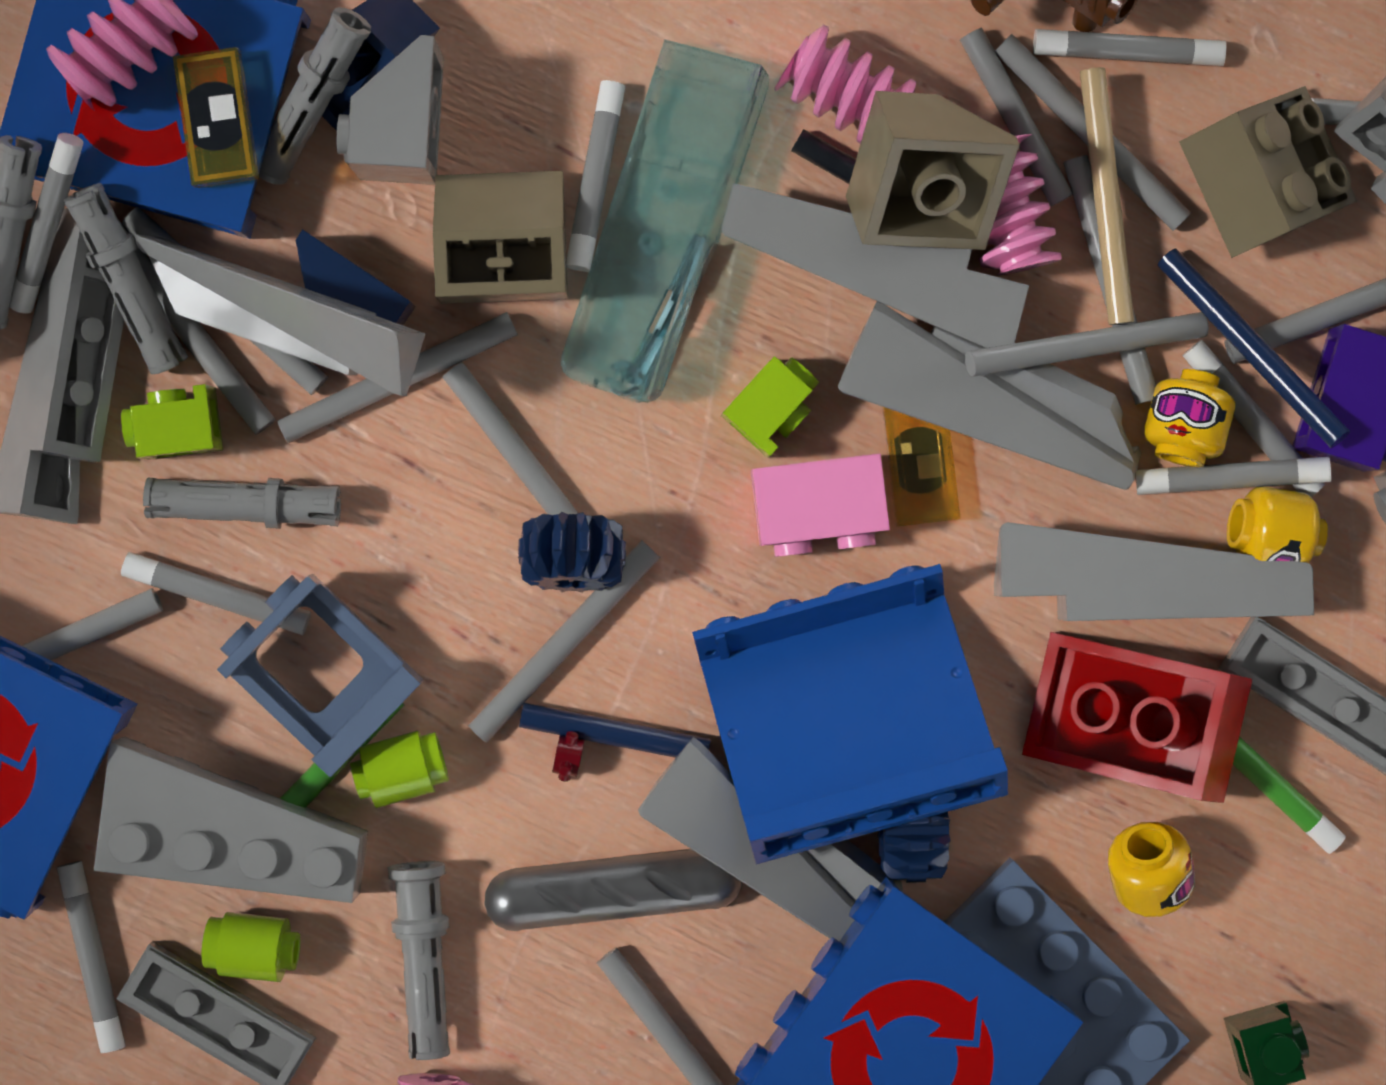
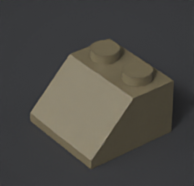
(928, 173)

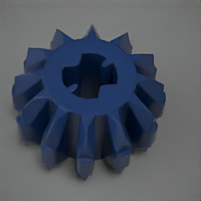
(572, 552)
(916, 849)

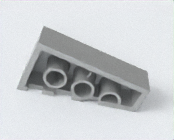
(205, 829)

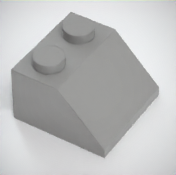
(397, 119)

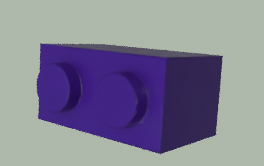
(1353, 387)

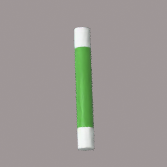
(1287, 798)

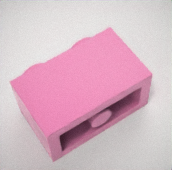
(820, 501)

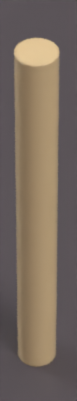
(1106, 196)

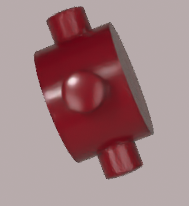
(568, 756)

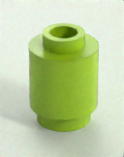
(399, 768)
(250, 946)

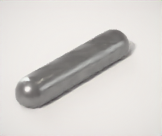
(608, 890)

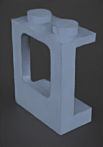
(357, 709)

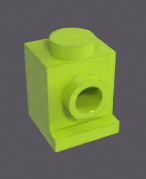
(771, 403)
(174, 424)

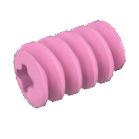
(119, 45)
(837, 80)
(1014, 229)

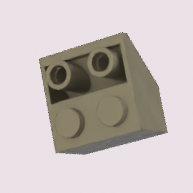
(1268, 171)
(499, 237)

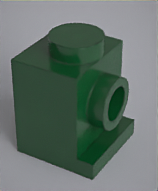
(1268, 1045)

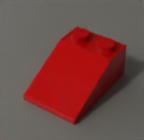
(1137, 718)

